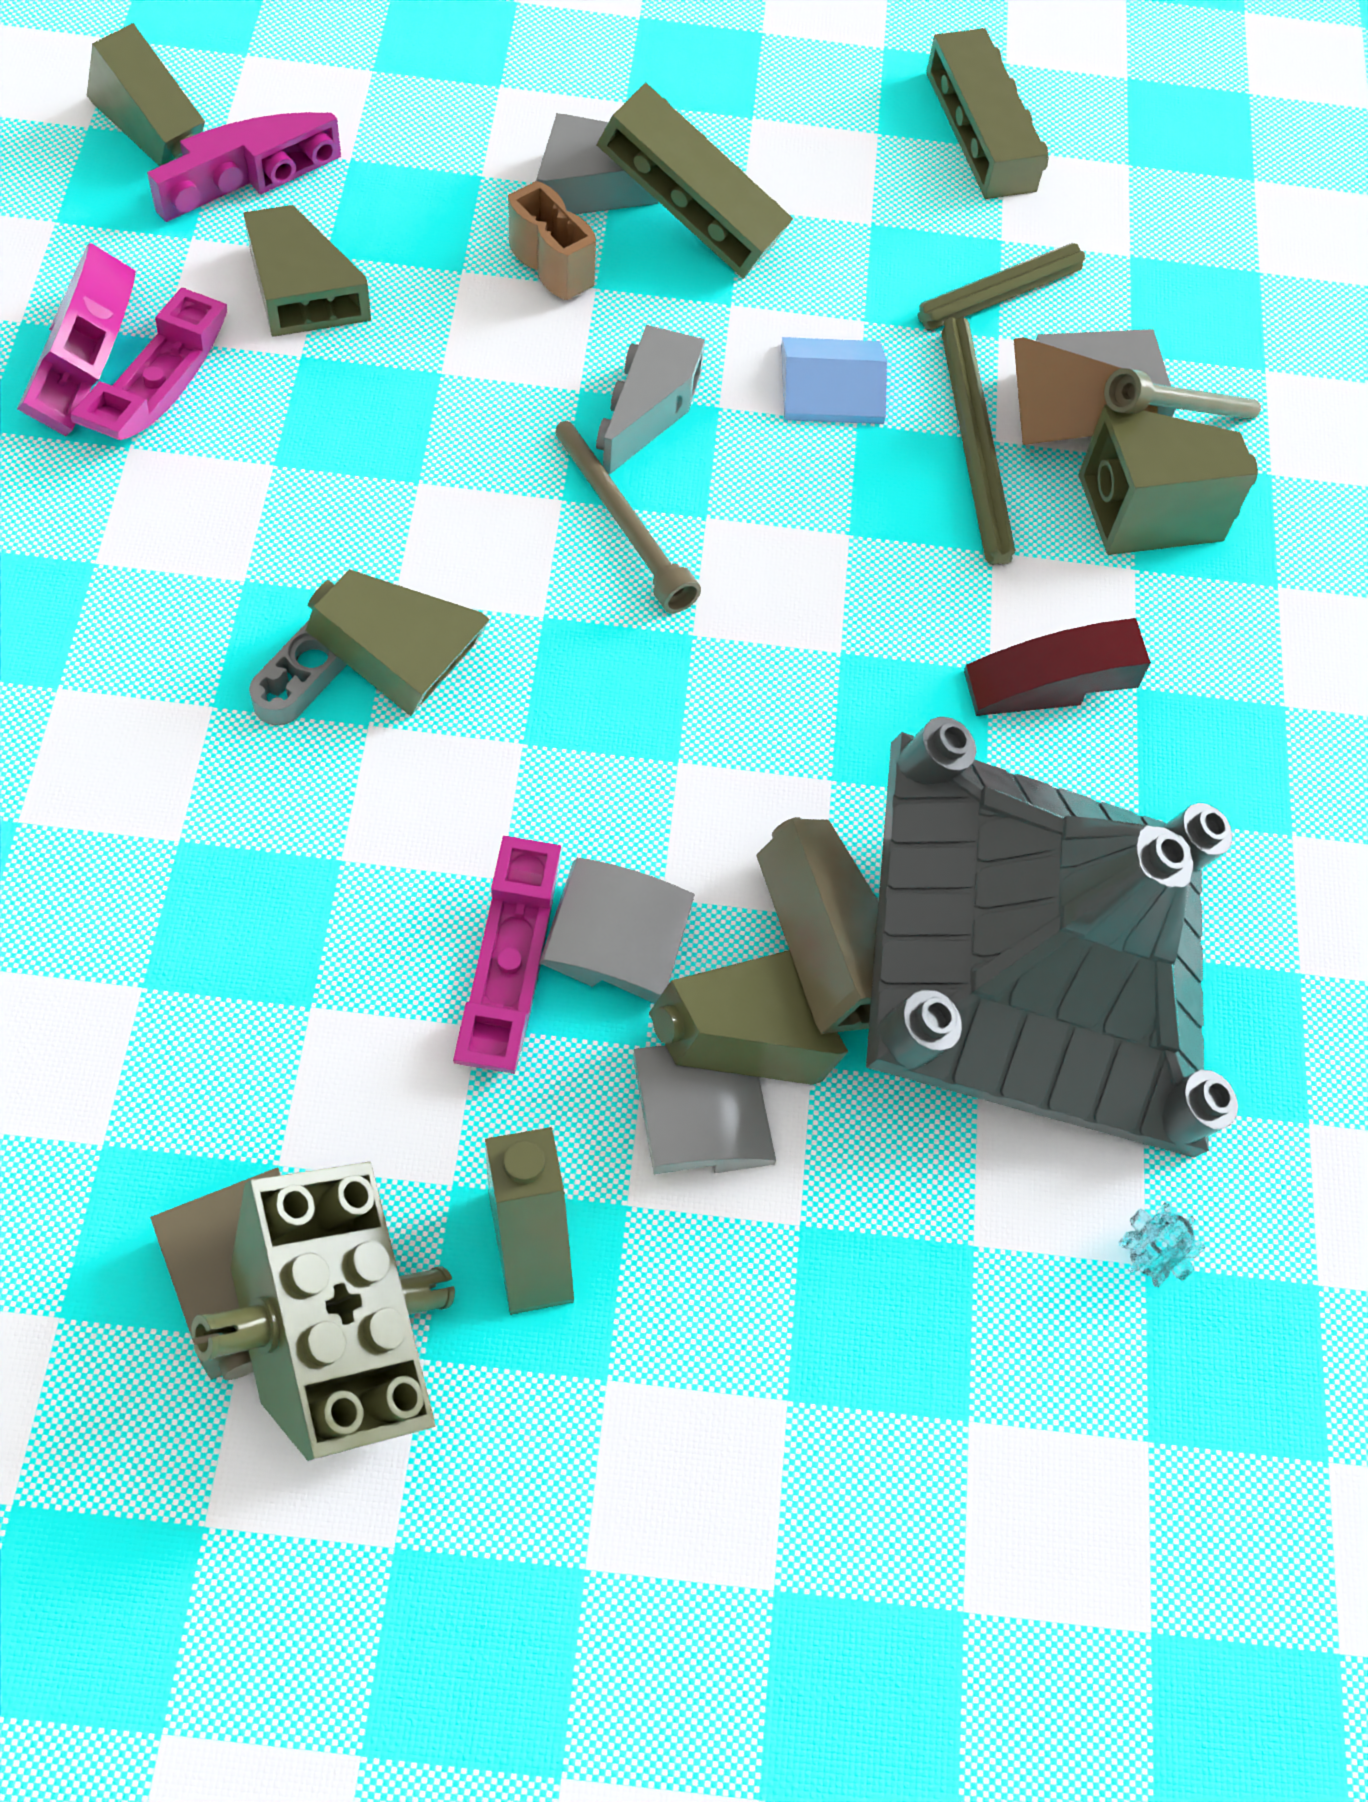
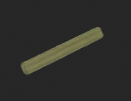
(1001, 286)

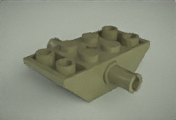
(326, 1311)

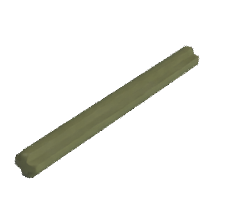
(978, 442)

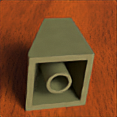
(1164, 481)

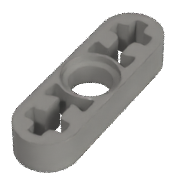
(301, 689)

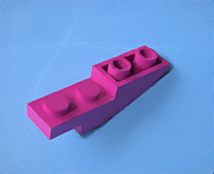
(245, 152)
(79, 339)

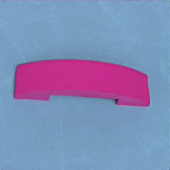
(160, 372)
(509, 955)

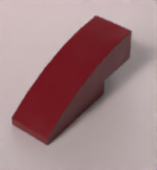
(1059, 668)

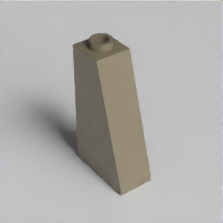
(825, 918)

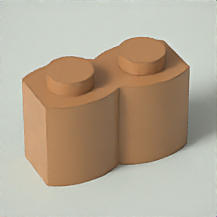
(551, 240)

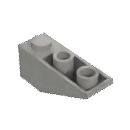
(655, 394)

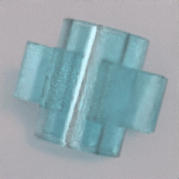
(1172, 1230)

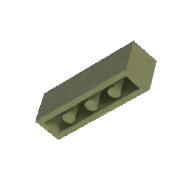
(986, 113)
(693, 180)

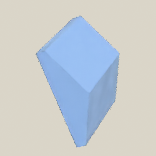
(834, 380)

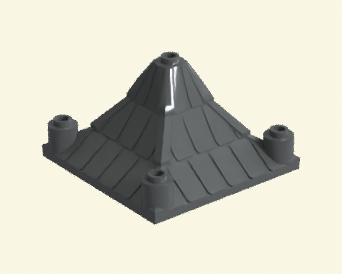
(1043, 947)

